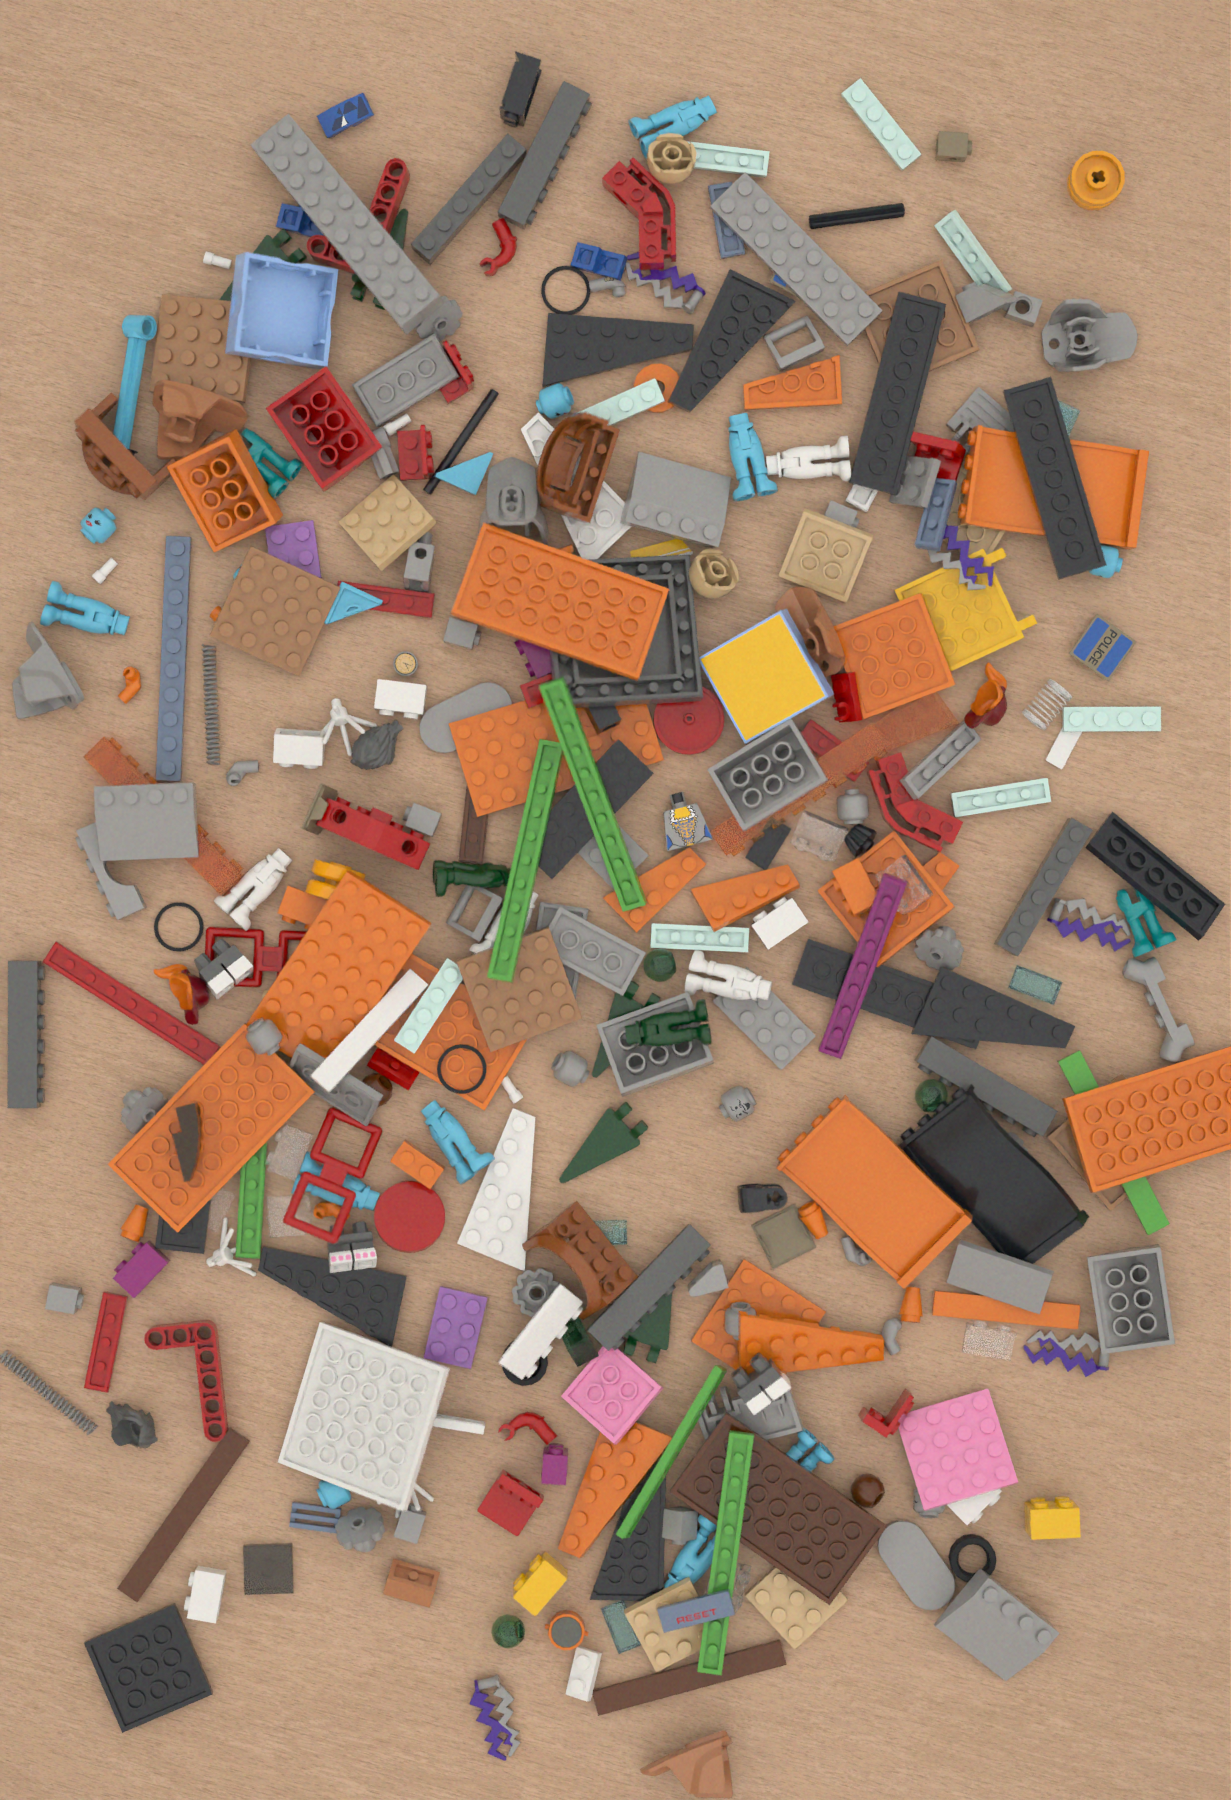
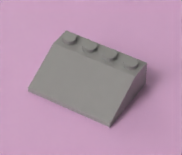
(677, 500)
(767, 774)
(146, 821)
(645, 1065)
(1131, 1299)
(996, 1626)

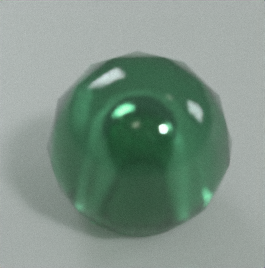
(659, 965)
(930, 1094)
(508, 1631)

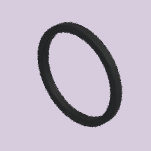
(559, 269)
(157, 933)
(440, 1075)

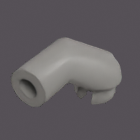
(239, 770)
(854, 1254)
(889, 1333)

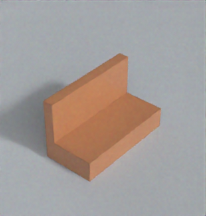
(411, 1583)

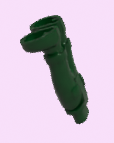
(484, 875)
(657, 1028)

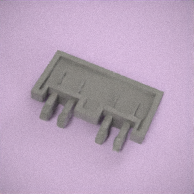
(980, 410)
(773, 1421)

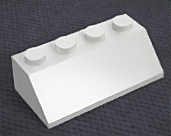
(541, 1331)

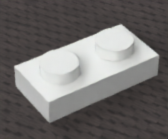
(583, 1673)

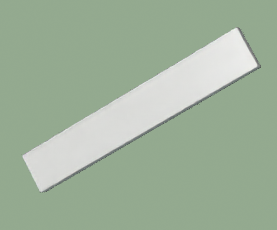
(369, 1031)

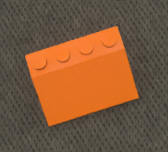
(225, 491)

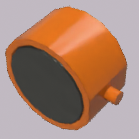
(566, 1630)

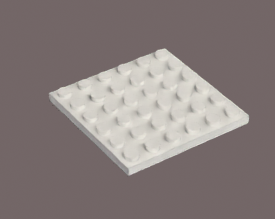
(363, 1416)

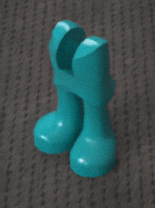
(262, 449)
(1132, 914)

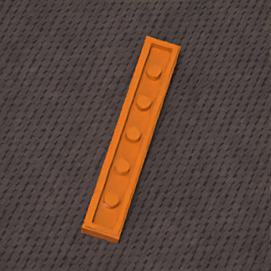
(988, 1309)

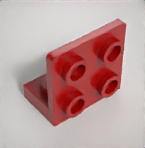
(463, 383)
(947, 451)
(413, 454)
(889, 1424)
(510, 1503)

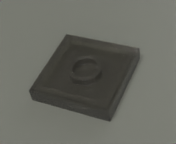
(268, 1568)

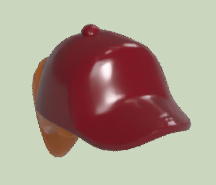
(990, 700)
(187, 988)

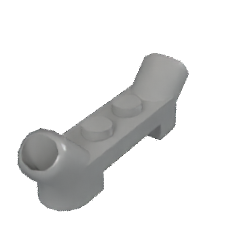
(1177, 1036)

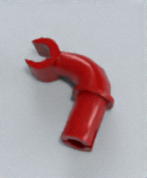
(507, 245)
(534, 1422)

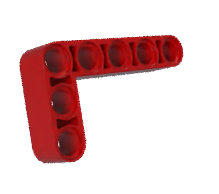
(379, 206)
(203, 1368)

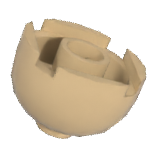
(671, 158)
(713, 574)

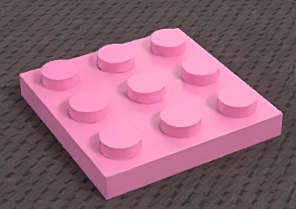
(612, 1393)

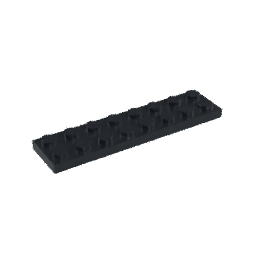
(897, 393)
(1054, 478)
(888, 994)

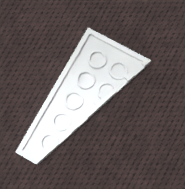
(605, 527)
(501, 1208)

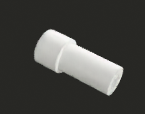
(212, 259)
(392, 427)
(100, 575)
(513, 1093)

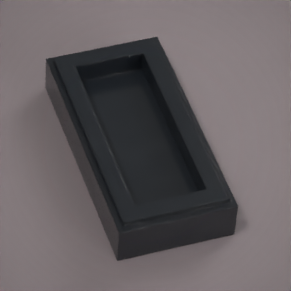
(766, 848)

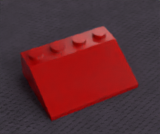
(324, 428)

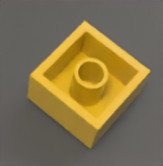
(1052, 1518)
(539, 1583)

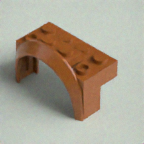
(101, 443)
(559, 461)
(587, 1254)

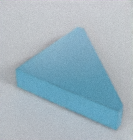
(467, 474)
(350, 602)

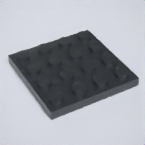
(148, 1667)

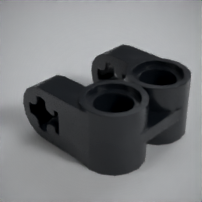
(754, 1197)

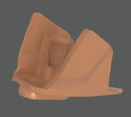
(191, 416)
(814, 627)
(699, 1767)

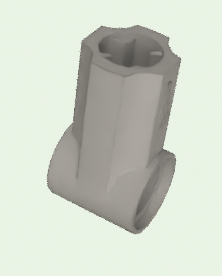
(383, 459)

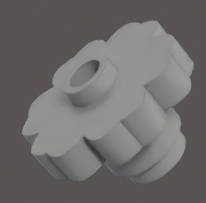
(442, 321)
(939, 948)
(141, 1108)
(526, 1283)
(360, 1529)

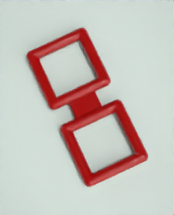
(264, 957)
(332, 1176)

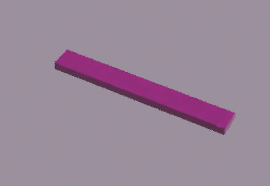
(862, 965)

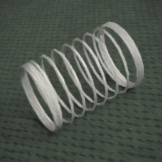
(1058, 688)

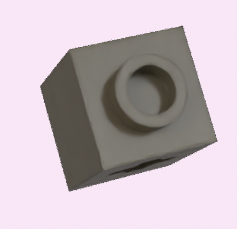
(952, 146)

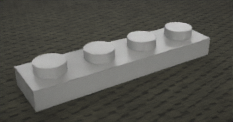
(939, 760)

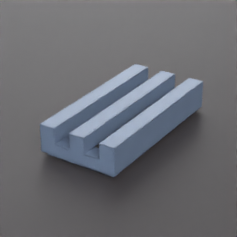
(309, 1526)

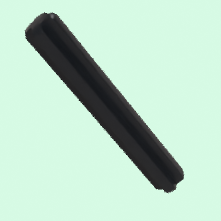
(856, 215)

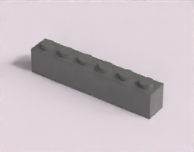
(544, 155)
(469, 199)
(1043, 886)
(25, 1034)
(989, 1087)
(650, 1285)

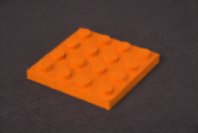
(894, 655)
(904, 927)
(764, 1295)

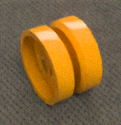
(1106, 170)
(332, 872)

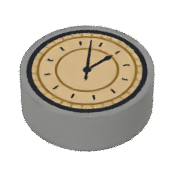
(405, 663)

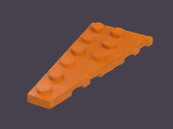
(803, 1345)
(609, 1482)

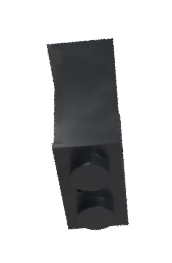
(520, 90)

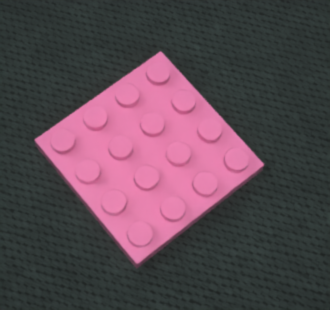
(956, 1450)

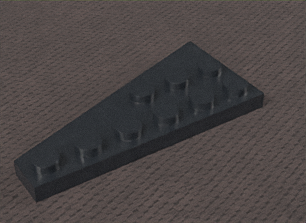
(733, 326)
(600, 344)
(975, 1012)
(359, 1297)
(635, 1564)

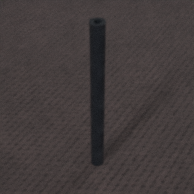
(462, 439)

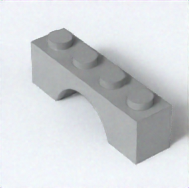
(122, 898)

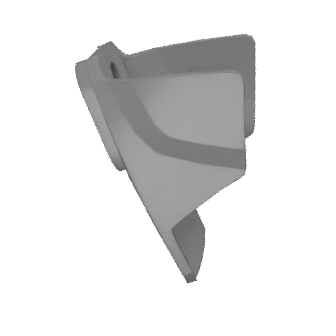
(1102, 334)
(513, 498)
(43, 680)

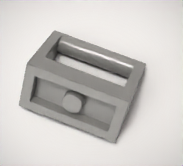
(799, 355)
(486, 918)
(708, 1280)

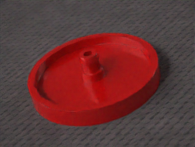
(690, 726)
(409, 1217)

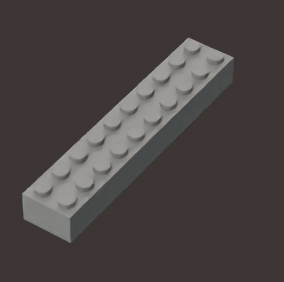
(347, 224)

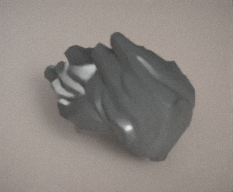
(376, 746)
(131, 1426)

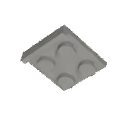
(916, 482)

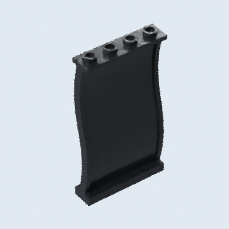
(993, 1178)

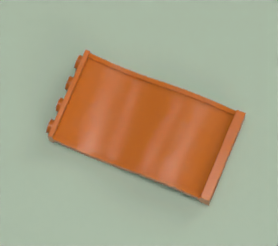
(1002, 499)
(874, 1191)

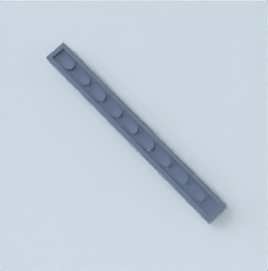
(173, 658)

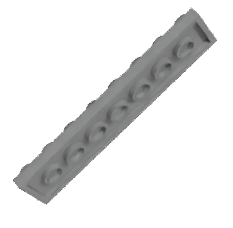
(796, 259)

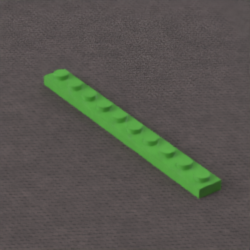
(593, 794)
(525, 861)
(726, 1545)

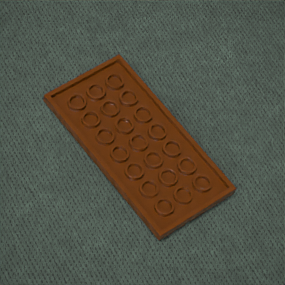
(788, 1512)

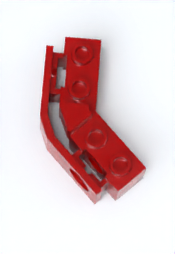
(647, 209)
(912, 811)
(374, 831)

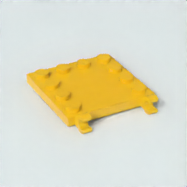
(968, 620)

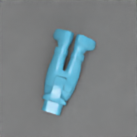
(684, 115)
(742, 445)
(97, 615)
(447, 1131)
(364, 1195)
(819, 1453)
(688, 1562)

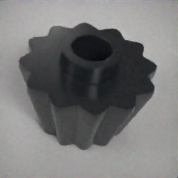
(860, 839)

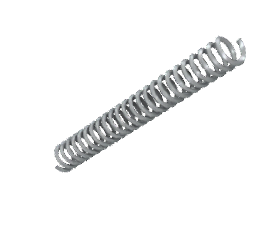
(210, 716)
(66, 1409)

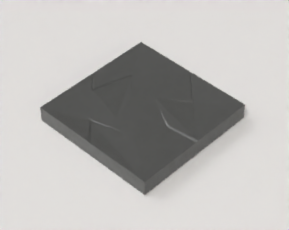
(673, 660)

